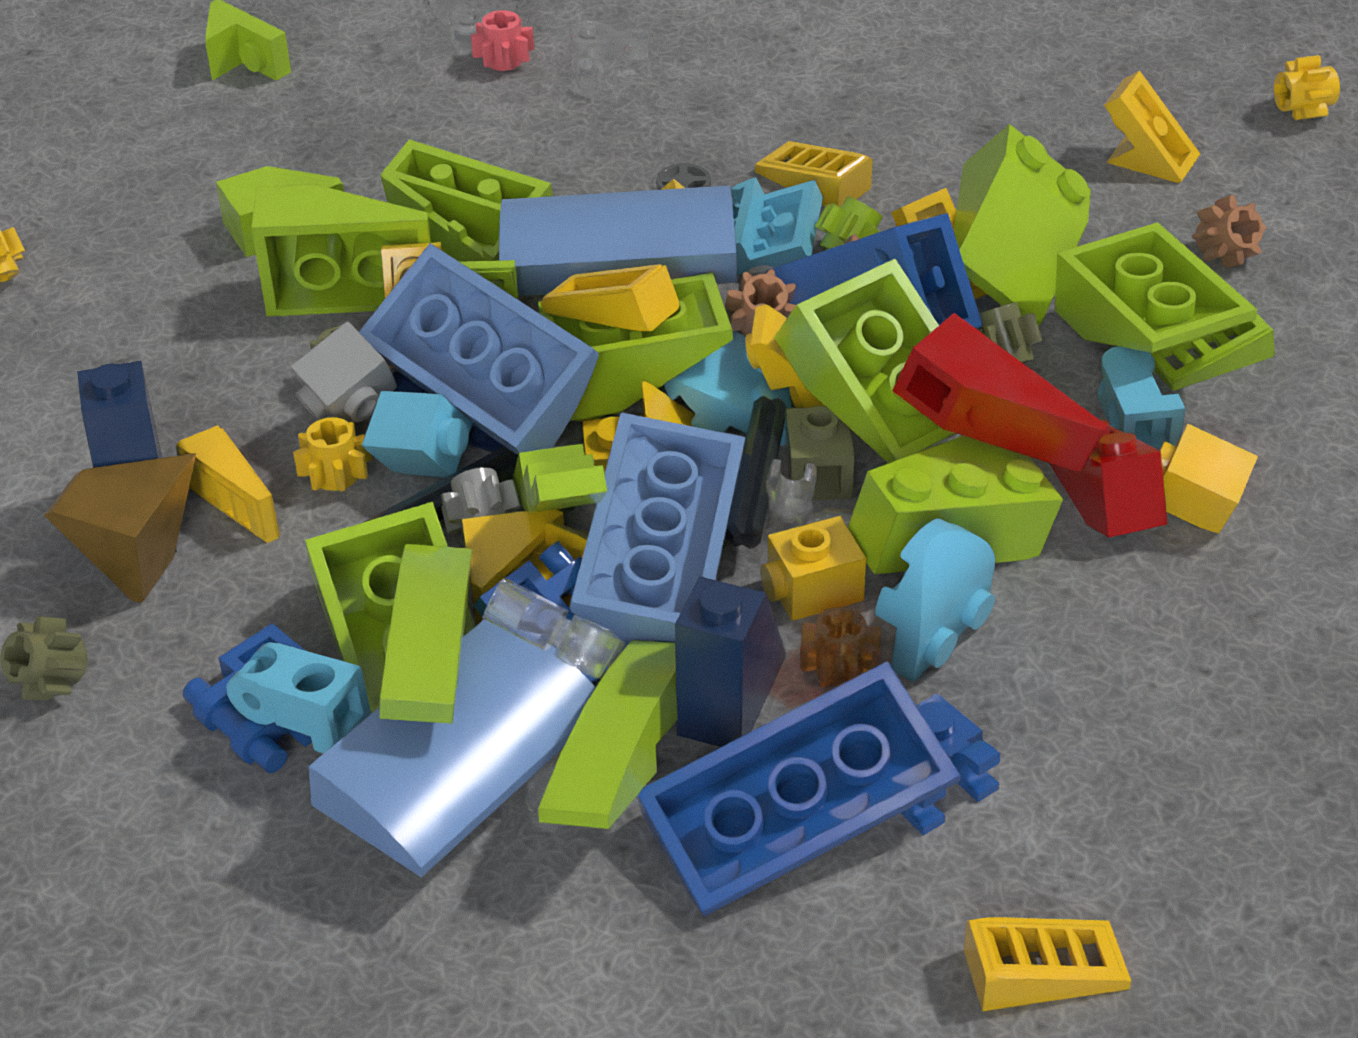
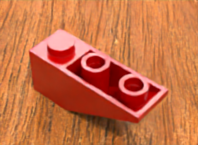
(992, 397)
(1119, 485)

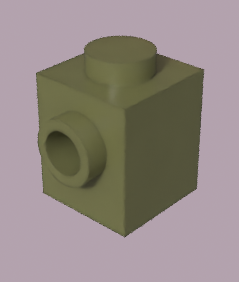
(824, 440)

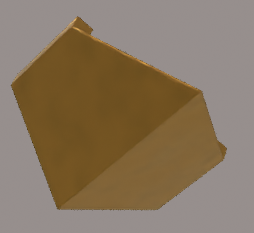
(126, 518)

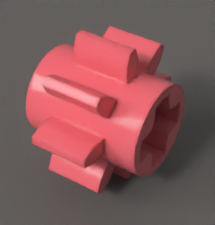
(502, 41)

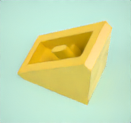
(503, 545)

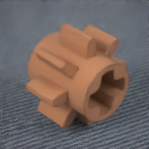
(1229, 231)
(756, 292)

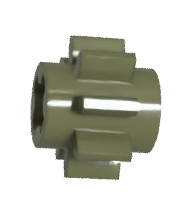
(1011, 330)
(43, 658)

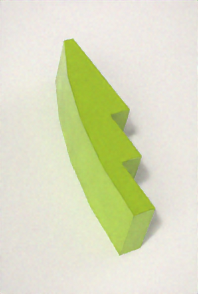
(558, 479)
(426, 635)
(614, 739)

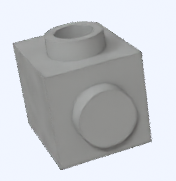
(342, 376)

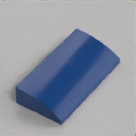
(795, 788)

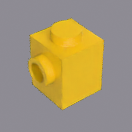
(1204, 478)
(814, 568)

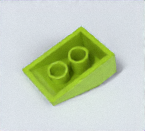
(1016, 217)
(324, 247)
(1144, 292)
(852, 350)
(649, 356)
(358, 582)

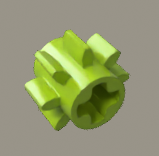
(848, 220)

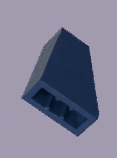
(118, 414)
(724, 661)

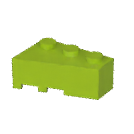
(459, 196)
(963, 483)

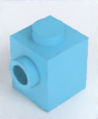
(417, 434)

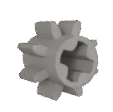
(477, 495)

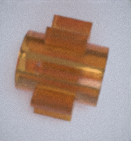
(839, 646)

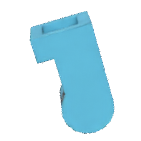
(1134, 400)
(301, 693)

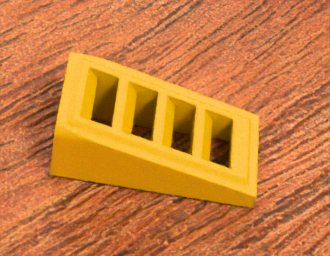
(834, 170)
(616, 298)
(229, 482)
(1025, 984)

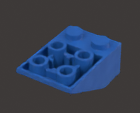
(922, 249)

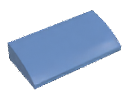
(619, 230)
(482, 352)
(656, 525)
(430, 784)

